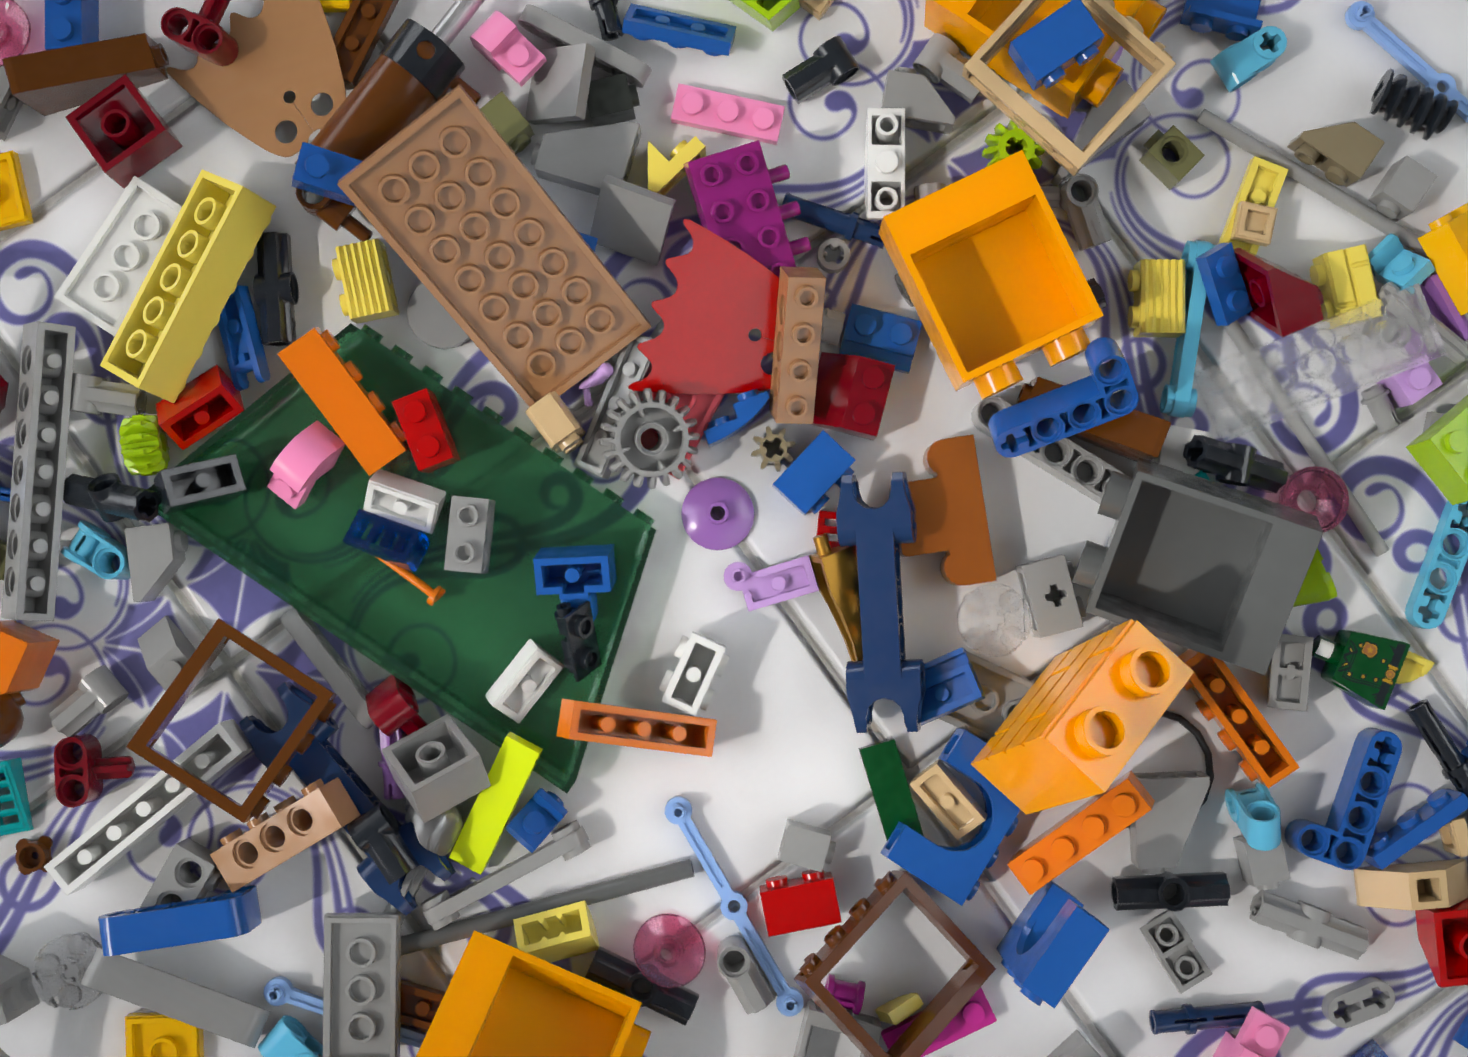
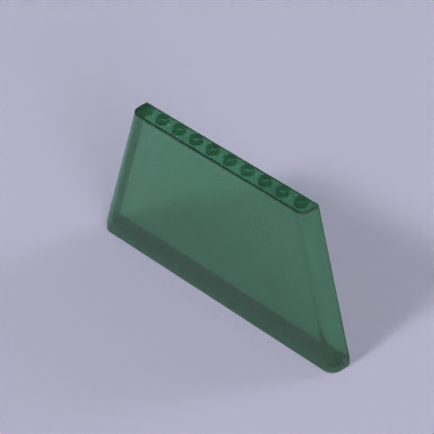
(482, 620)

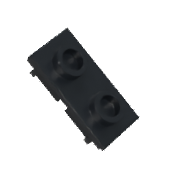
(581, 642)

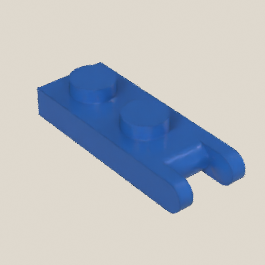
(242, 340)

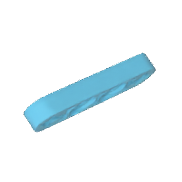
(1438, 558)

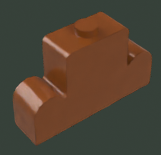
(952, 513)

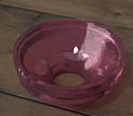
(1329, 491)

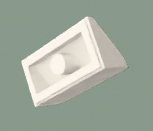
(404, 500)
(524, 681)

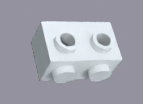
(689, 683)

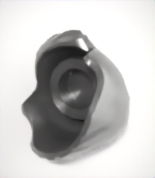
(438, 833)

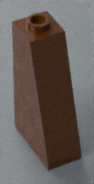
(74, 74)
(1129, 436)

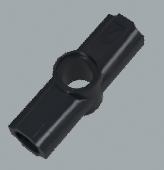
(276, 289)
(1235, 464)
(111, 497)
(1192, 891)
(619, 974)

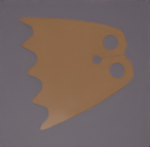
(278, 53)

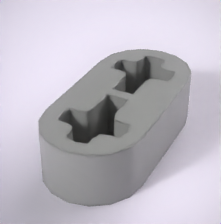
(1360, 1010)

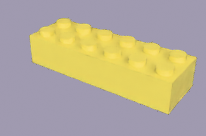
(188, 286)

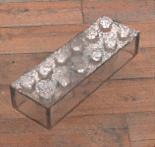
(1320, 362)

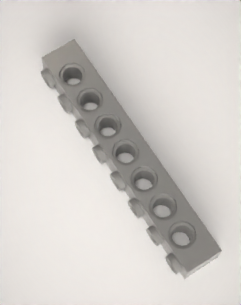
(38, 472)

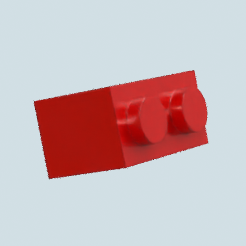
(200, 407)
(426, 430)
(799, 902)

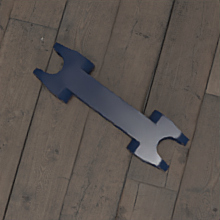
(884, 664)
(325, 762)

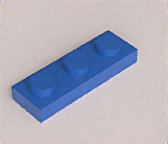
(679, 30)
(1415, 827)

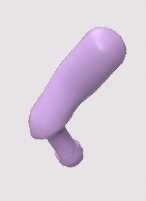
(597, 378)

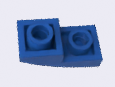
(746, 410)

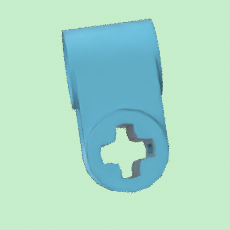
(1246, 58)
(95, 551)
(1255, 816)
(289, 1039)

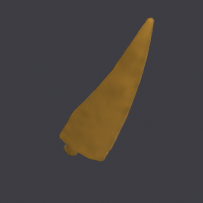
(839, 585)

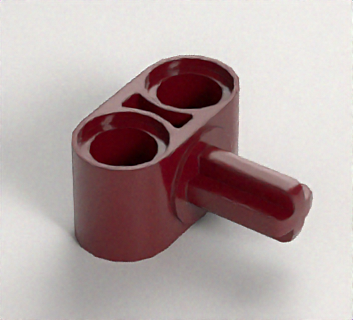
(202, 32)
(394, 707)
(89, 770)

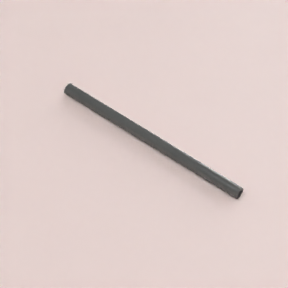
(504, 917)

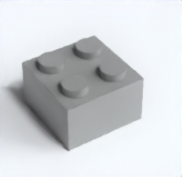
(436, 768)

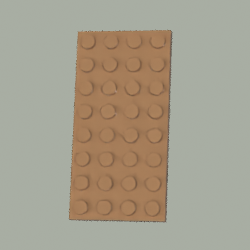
(494, 249)

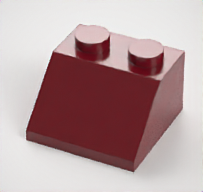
(123, 131)
(1278, 296)
(851, 394)

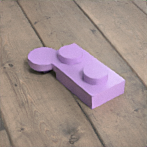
(772, 583)

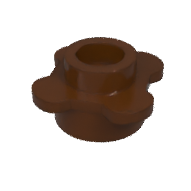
(25, 850)

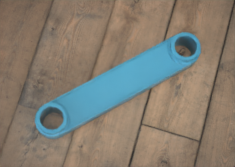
(1179, 397)

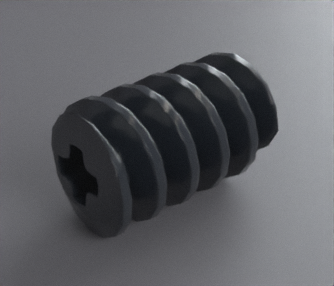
(1412, 104)

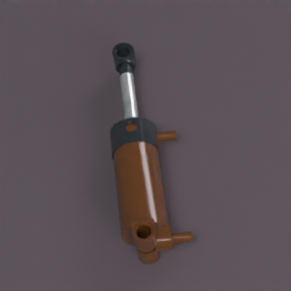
(399, 87)

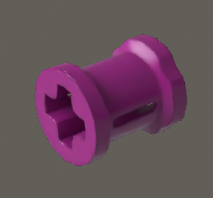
(848, 994)

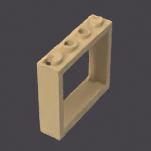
(1122, 29)

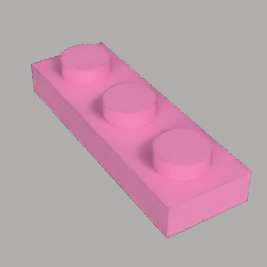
(727, 114)

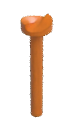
(434, 594)

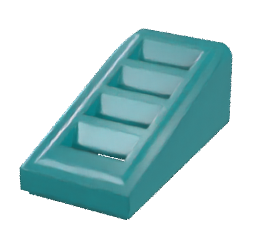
(18, 794)

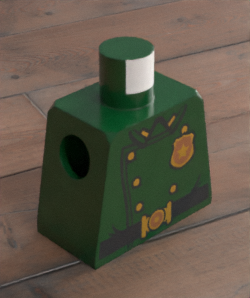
(1361, 665)

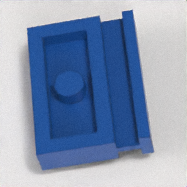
(881, 337)
(949, 685)

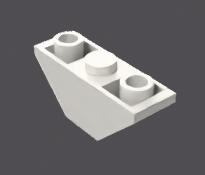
(884, 162)

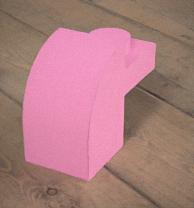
(507, 48)
(303, 462)
(1258, 1037)

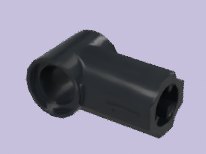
(829, 65)
(379, 836)

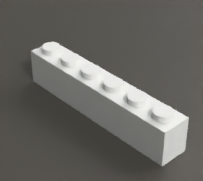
(146, 809)

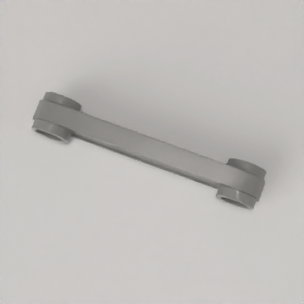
(444, 908)

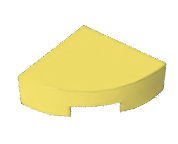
(1413, 668)
(899, 1008)

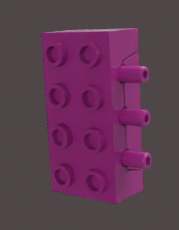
(740, 205)

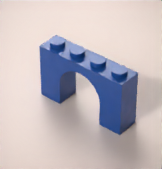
(957, 868)
(1050, 944)

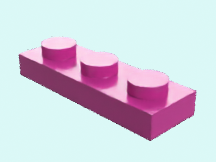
(971, 1018)

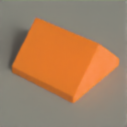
(23, 657)

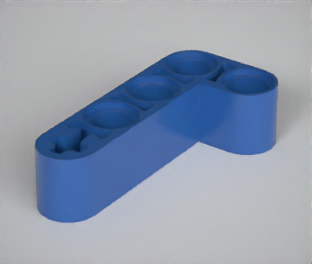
(1020, 427)
(1352, 795)
(180, 922)

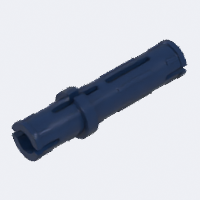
(837, 221)
(1186, 1017)

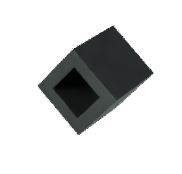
(612, 100)

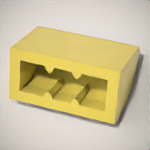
(557, 932)

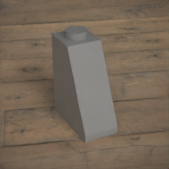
(586, 155)
(1162, 833)

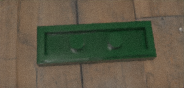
(889, 786)

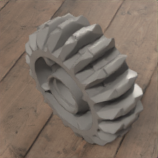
(627, 432)

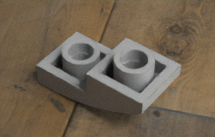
(1175, 951)

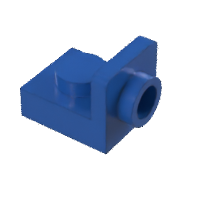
(537, 819)

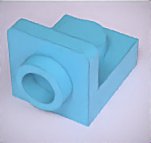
(1397, 265)

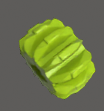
(1011, 138)
(143, 445)

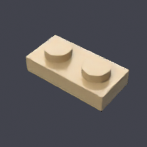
(948, 799)

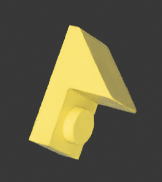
(666, 174)

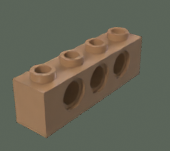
(797, 344)
(266, 846)

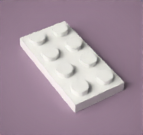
(119, 256)

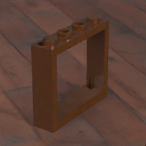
(182, 687)
(937, 1012)

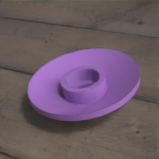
(717, 533)

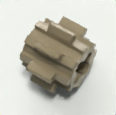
(776, 459)

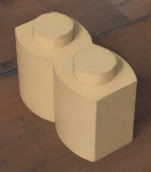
(556, 423)

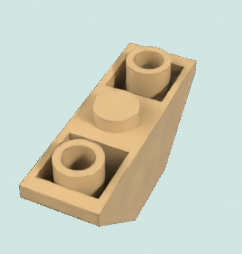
(1412, 885)

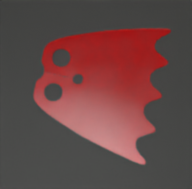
(710, 319)

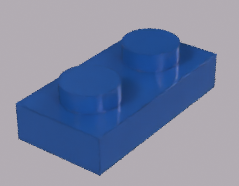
(1224, 284)

